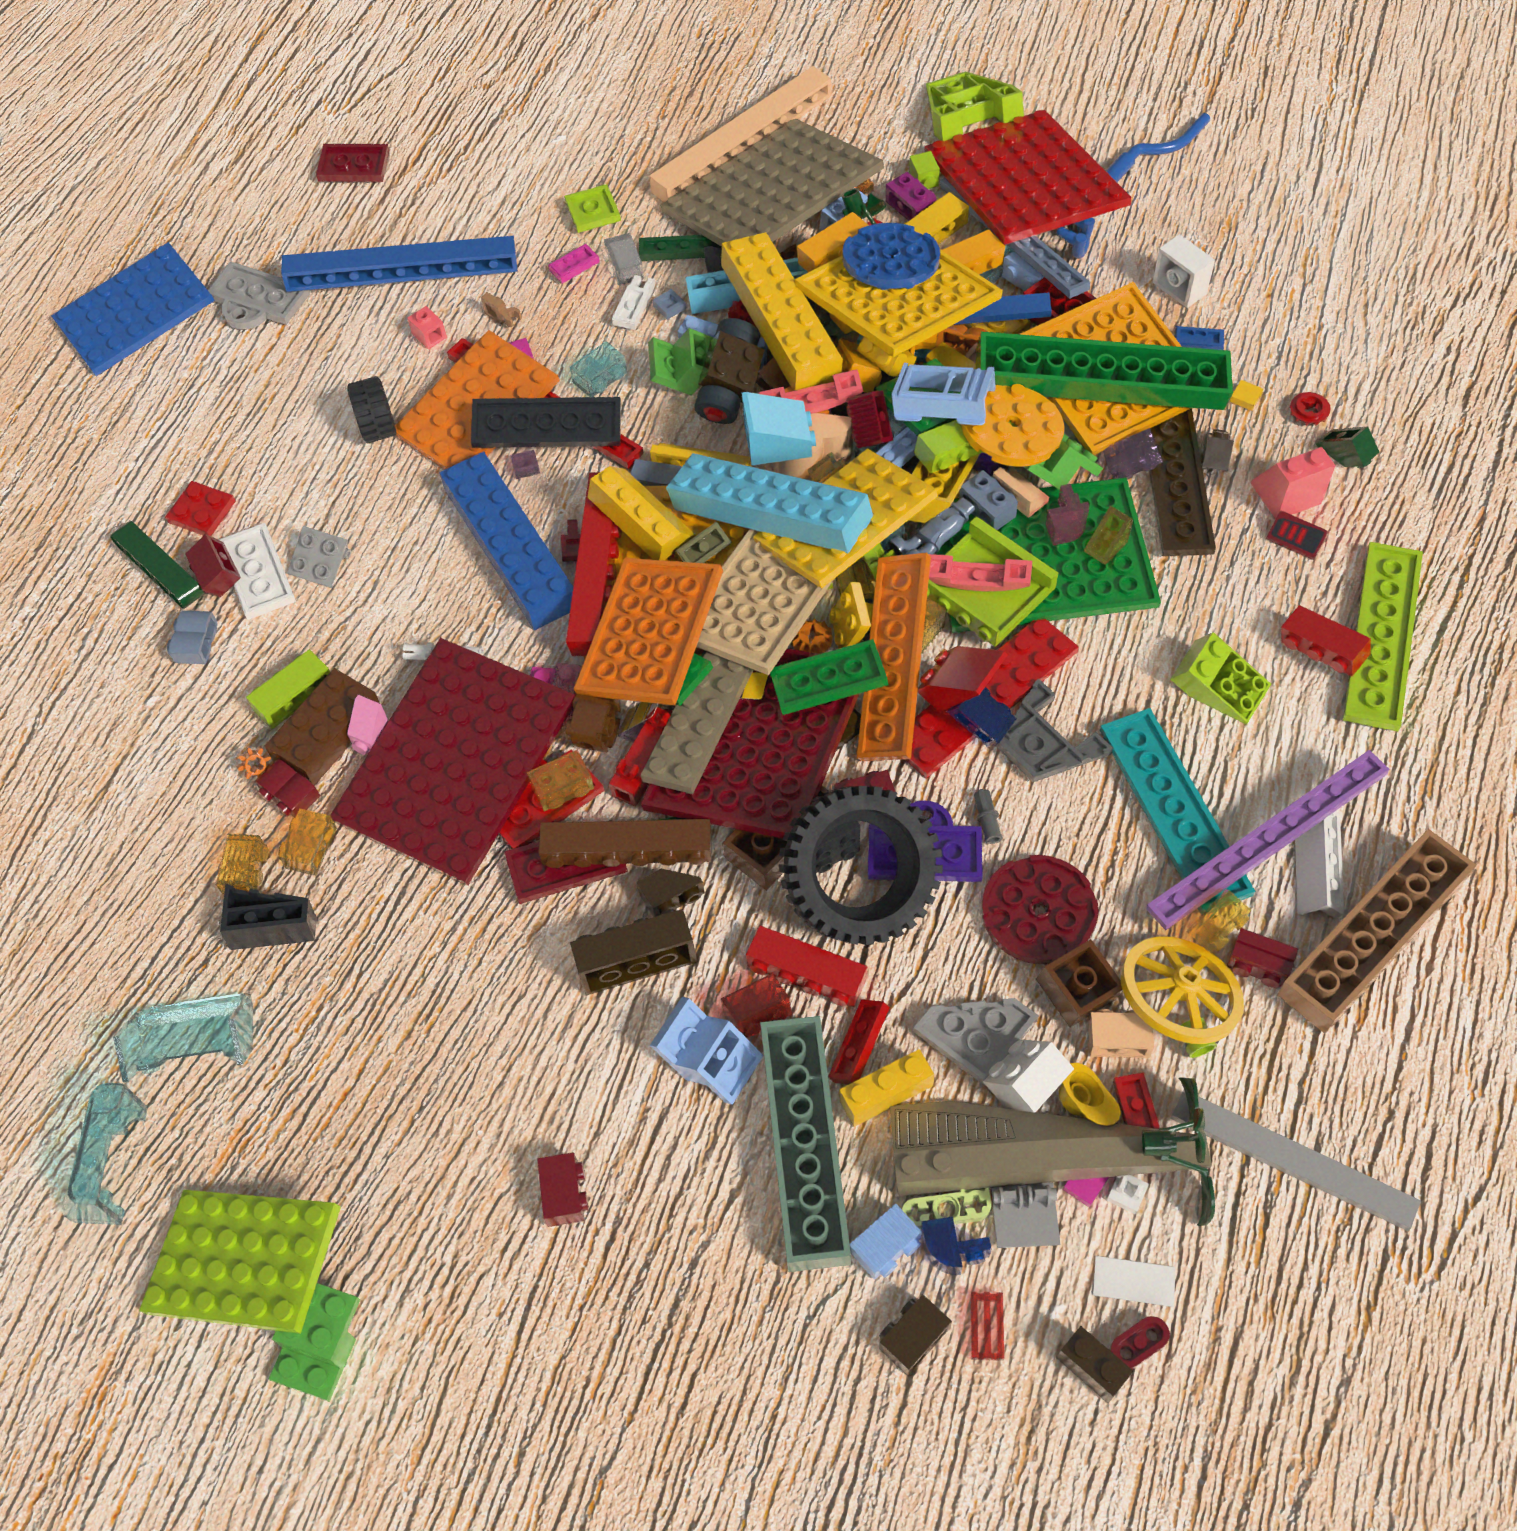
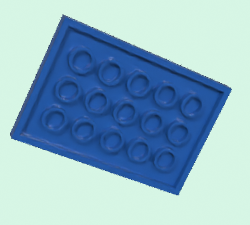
(132, 308)

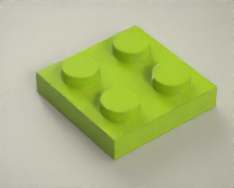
(592, 208)

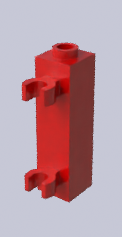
(627, 782)

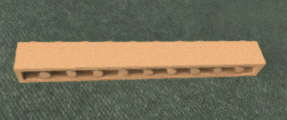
(742, 132)

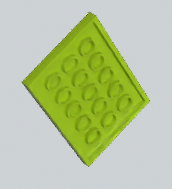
(241, 1260)

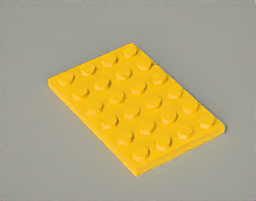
(893, 499)

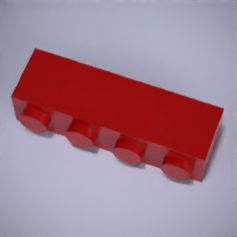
(806, 966)

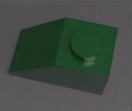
(1350, 446)

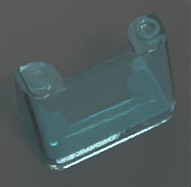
(107, 1113)

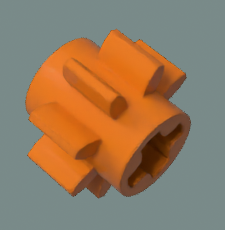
(251, 755)

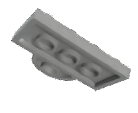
(254, 295)

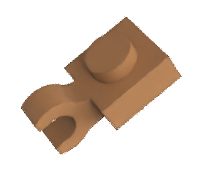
(496, 309)

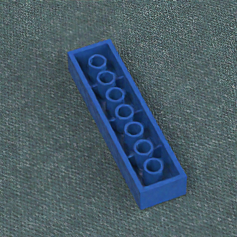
(508, 540)

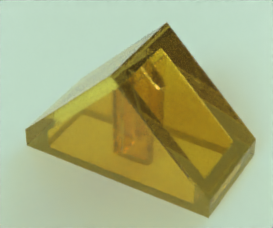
(1110, 535)

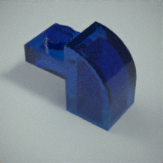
(946, 1252)

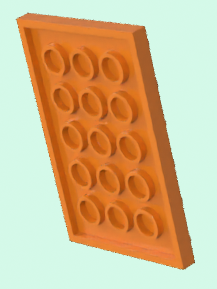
(443, 417)
(649, 631)

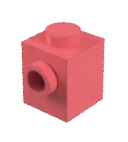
(427, 327)

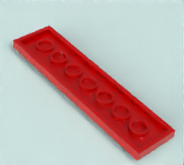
(1031, 656)

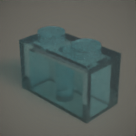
(598, 369)

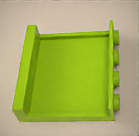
(993, 613)

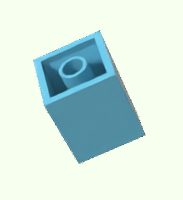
(776, 428)

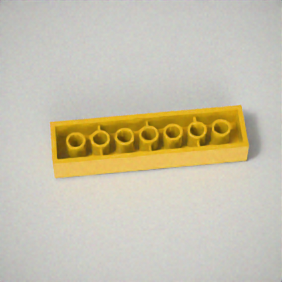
(780, 311)

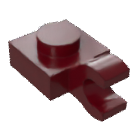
(570, 542)

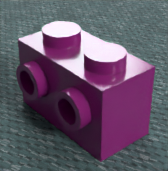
(908, 196)

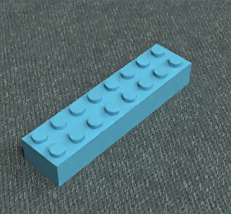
(770, 502)

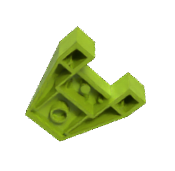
(968, 100)

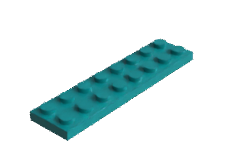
(1168, 796)

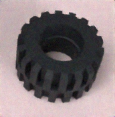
(371, 409)

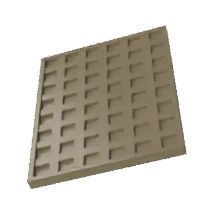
(772, 185)

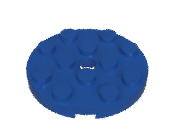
(870, 251)

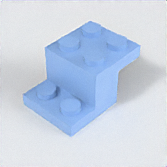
(706, 1050)

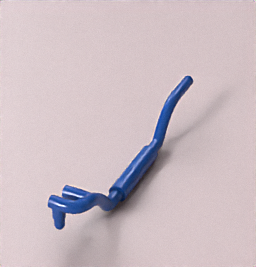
(1119, 169)

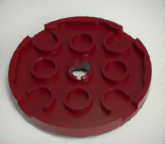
(1044, 881)

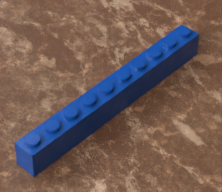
(399, 263)

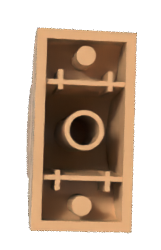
(832, 435)

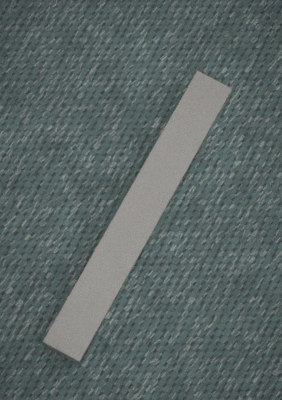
(1303, 1163)

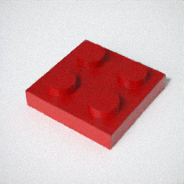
(200, 509)

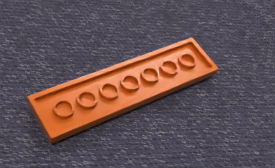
(898, 635)

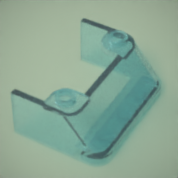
(185, 1031)

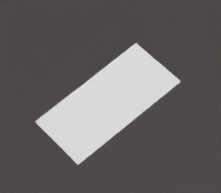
(1134, 1281)

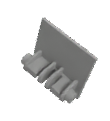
(318, 556)
(1025, 1215)

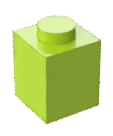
(925, 169)

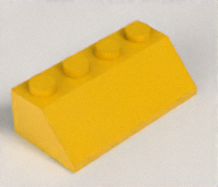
(946, 483)
(638, 513)

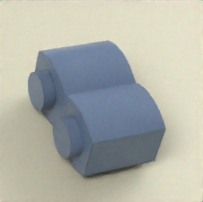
(192, 637)

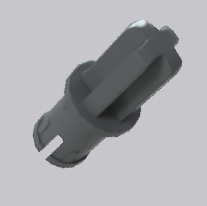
(987, 816)

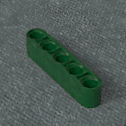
(157, 564)

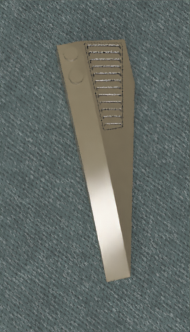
(985, 1146)

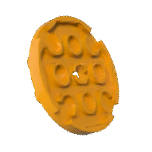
(1037, 429)

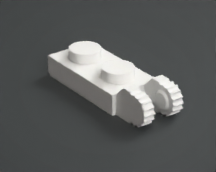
(633, 303)

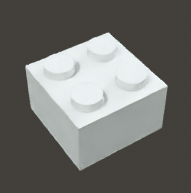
(1183, 270)
(1028, 1075)

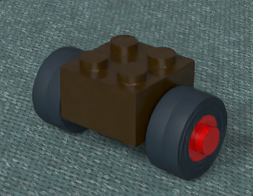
(728, 370)

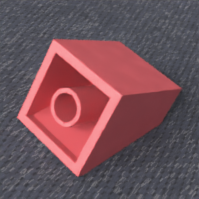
(1295, 482)

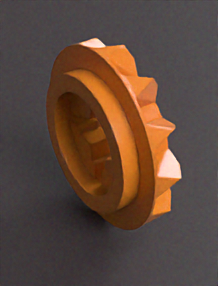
(821, 641)

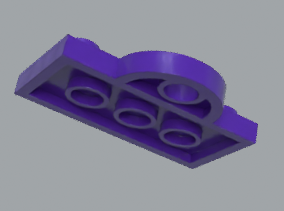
(959, 846)

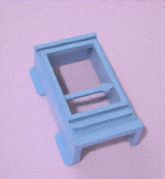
(966, 407)

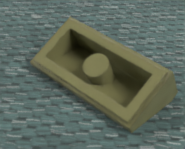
(703, 545)

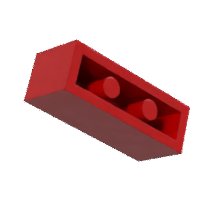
(1325, 640)

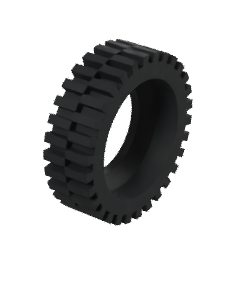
(914, 865)

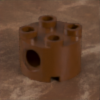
(593, 723)

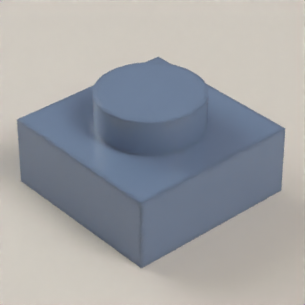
(669, 304)

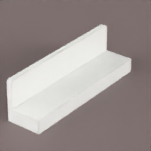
(1320, 868)

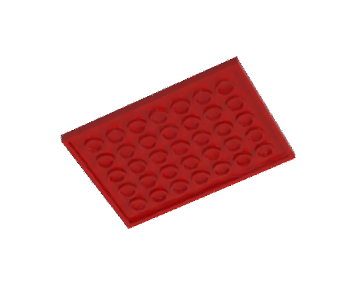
(1027, 176)

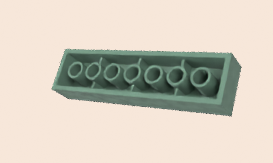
(805, 1145)

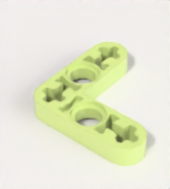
(967, 1195)

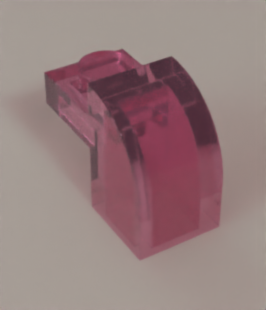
(1068, 520)

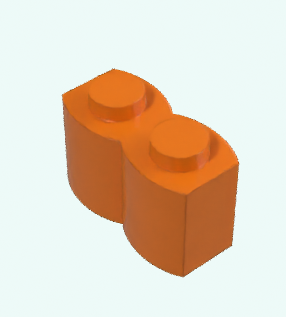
(959, 337)

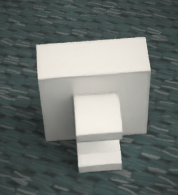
(1128, 1193)

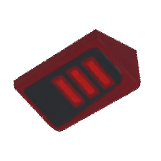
(1297, 535)

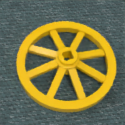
(1184, 985)

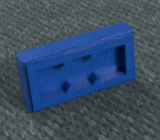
(1200, 337)

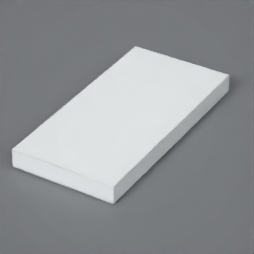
(263, 579)

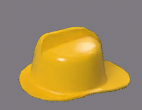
(1087, 1097)

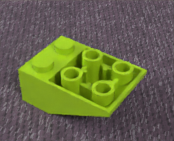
(1221, 678)

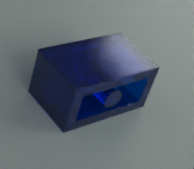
(984, 717)

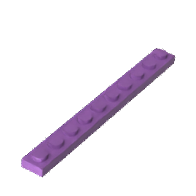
(1267, 839)

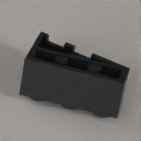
(265, 919)

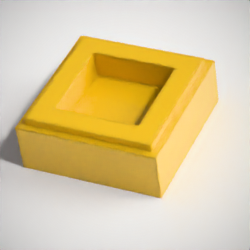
(1246, 395)

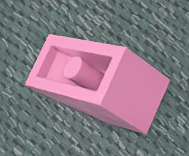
(366, 724)

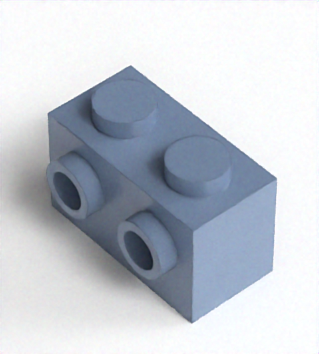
(990, 500)

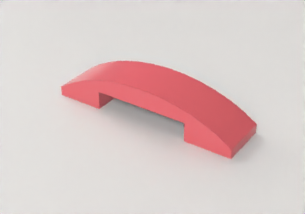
(826, 395)
(980, 576)

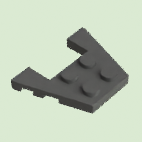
(1039, 747)

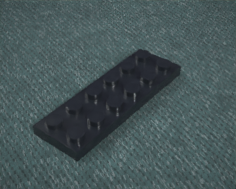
(546, 422)

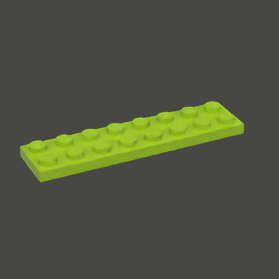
(1387, 617)

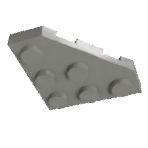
(976, 1032)

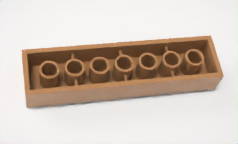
(1376, 931)

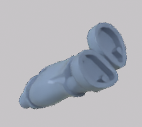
(935, 531)

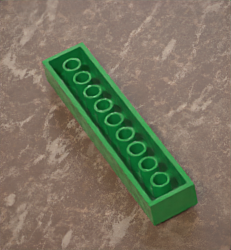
(1109, 370)

